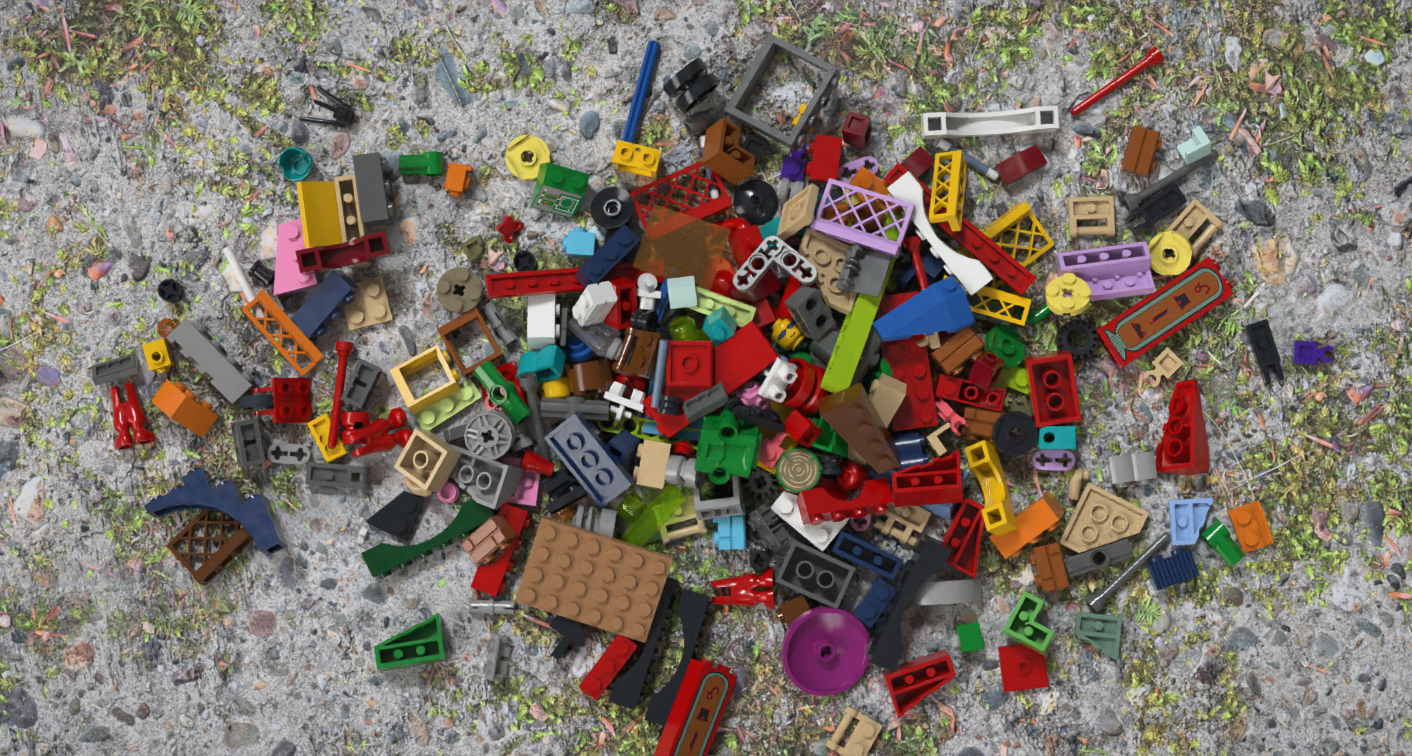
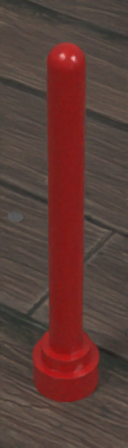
(1152, 58)
(913, 246)
(344, 351)

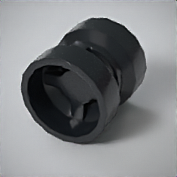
(524, 261)

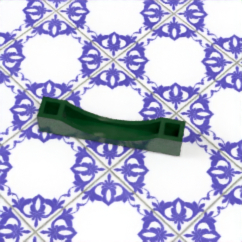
(385, 556)

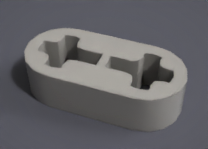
(289, 448)

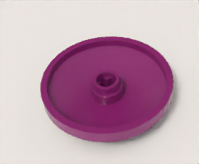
(825, 651)

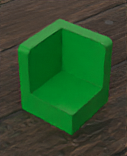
(969, 637)

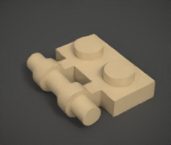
(911, 516)

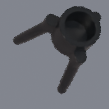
(343, 113)

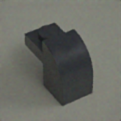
(572, 632)

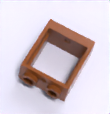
(459, 323)

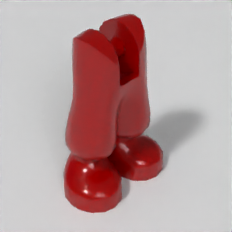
(128, 415)
(377, 434)
(743, 591)

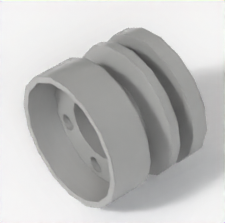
(502, 430)
(603, 525)

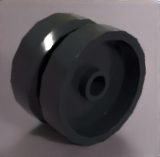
(691, 85)

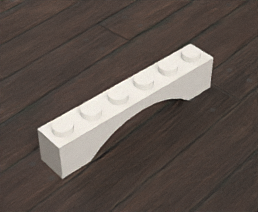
(1018, 121)
(969, 271)

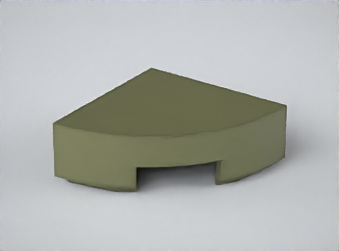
(473, 248)
(1022, 405)

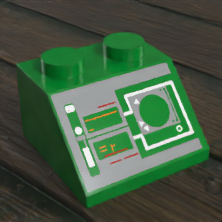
(559, 190)

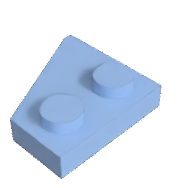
(1186, 519)

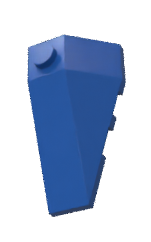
(934, 309)

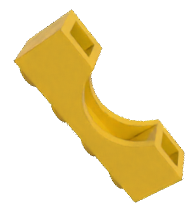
(998, 509)

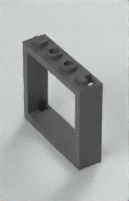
(755, 73)

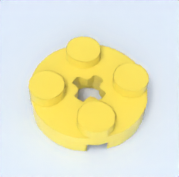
(515, 152)
(1182, 251)
(1067, 284)

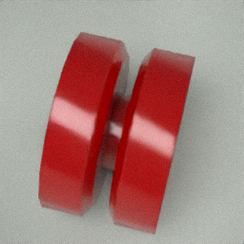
(806, 389)

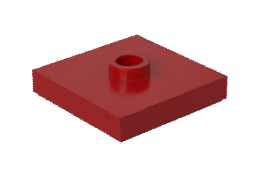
(689, 364)
(1022, 668)

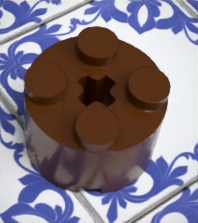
(589, 375)

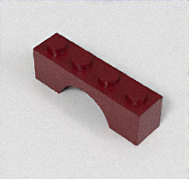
(340, 255)

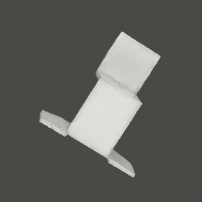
(361, 538)

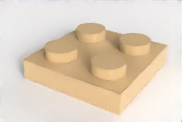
(798, 212)
(370, 305)

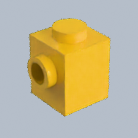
(159, 356)

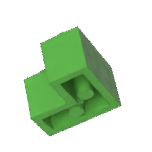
(1024, 627)

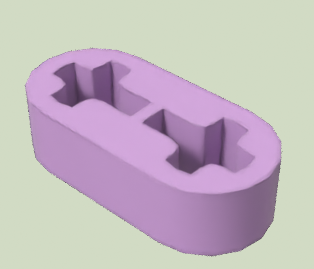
(855, 165)
(1053, 466)

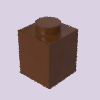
(792, 609)

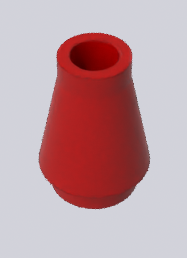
(535, 463)

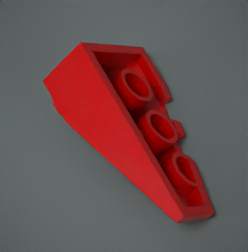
(1184, 441)

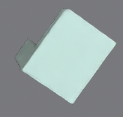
(1196, 147)
(682, 292)

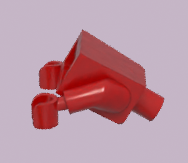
(743, 241)

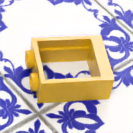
(640, 163)
(417, 363)

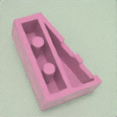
(287, 273)

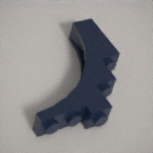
(200, 493)

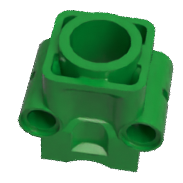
(727, 446)

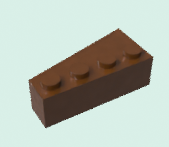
(860, 425)

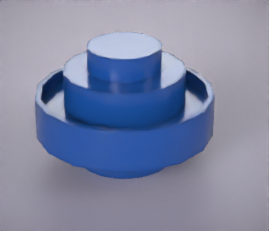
(577, 350)

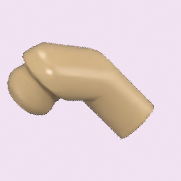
(1075, 482)
(416, 489)

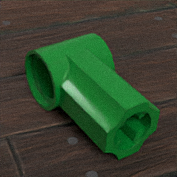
(427, 163)
(1219, 538)

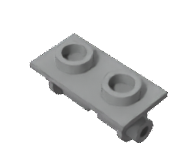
(494, 667)

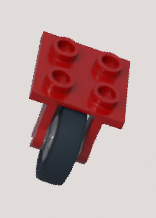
(289, 399)

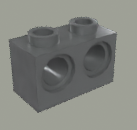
(810, 312)
(361, 384)
(247, 442)

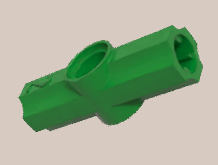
(493, 381)

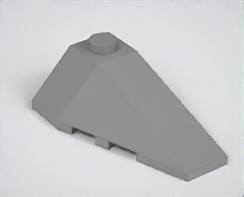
(485, 480)

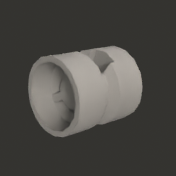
(681, 471)

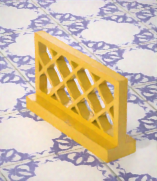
(1004, 223)

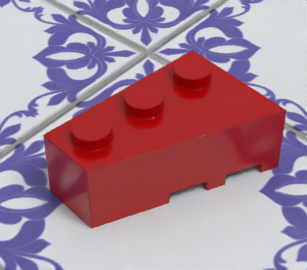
(930, 483)
(965, 537)
(917, 679)

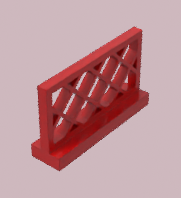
(700, 212)

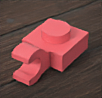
(948, 413)
(770, 450)

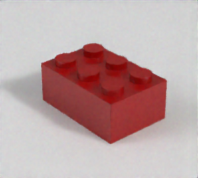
(1052, 388)

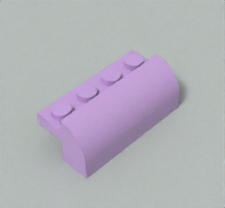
(1110, 270)

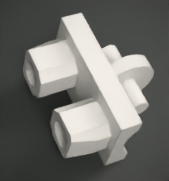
(646, 292)
(777, 379)
(615, 395)

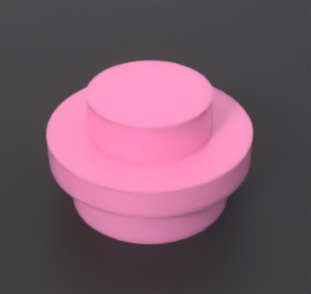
(449, 492)

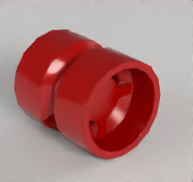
(348, 421)

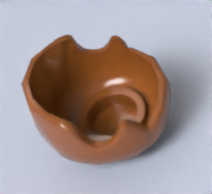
(865, 213)

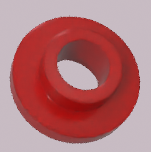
(683, 449)

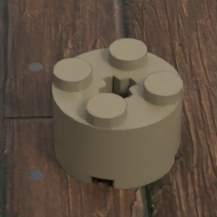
(447, 288)

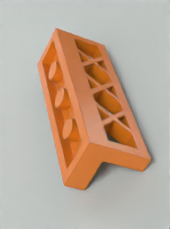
(289, 328)

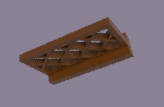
(221, 557)

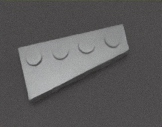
(211, 360)

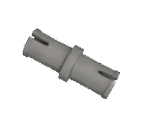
(499, 323)
(492, 606)

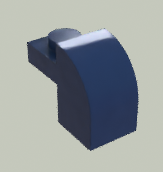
(933, 269)

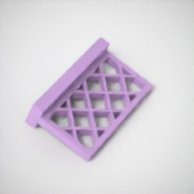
(853, 235)

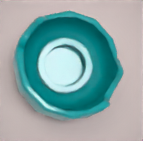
(296, 164)

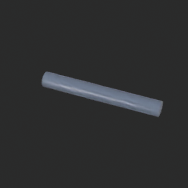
(659, 373)

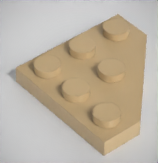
(828, 258)
(1100, 520)

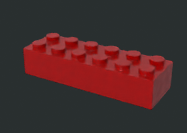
(911, 366)

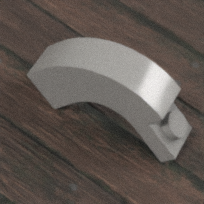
(947, 592)

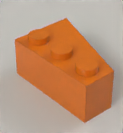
(1031, 522)

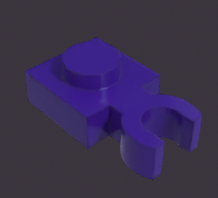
(793, 166)
(1308, 353)

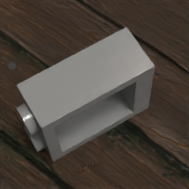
(720, 507)

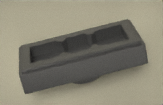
(115, 369)
(705, 402)

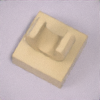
(932, 341)

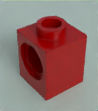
(802, 428)

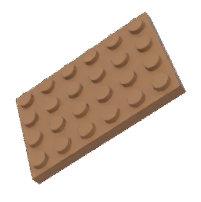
(593, 579)

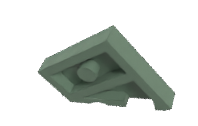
(1100, 631)

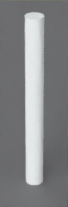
(231, 257)

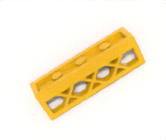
(954, 186)
(1001, 296)

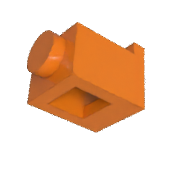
(458, 179)

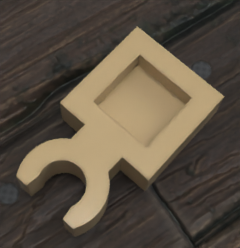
(1165, 365)

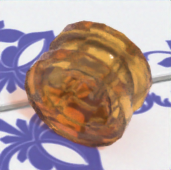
(165, 322)
(565, 514)

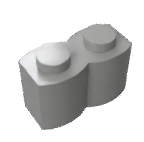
(1132, 467)

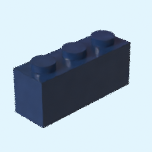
(607, 257)
(325, 304)
(867, 554)

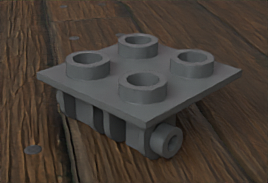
(863, 271)
(767, 539)

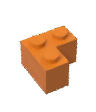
(183, 407)

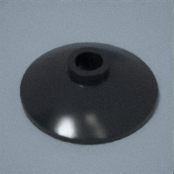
(606, 201)
(755, 213)

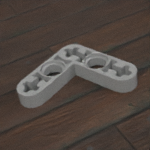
(775, 257)

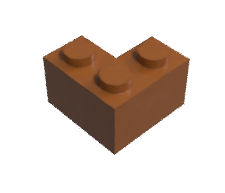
(723, 153)

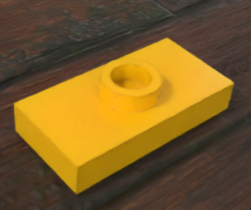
(320, 430)

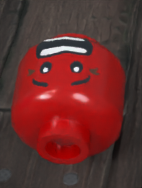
(853, 475)

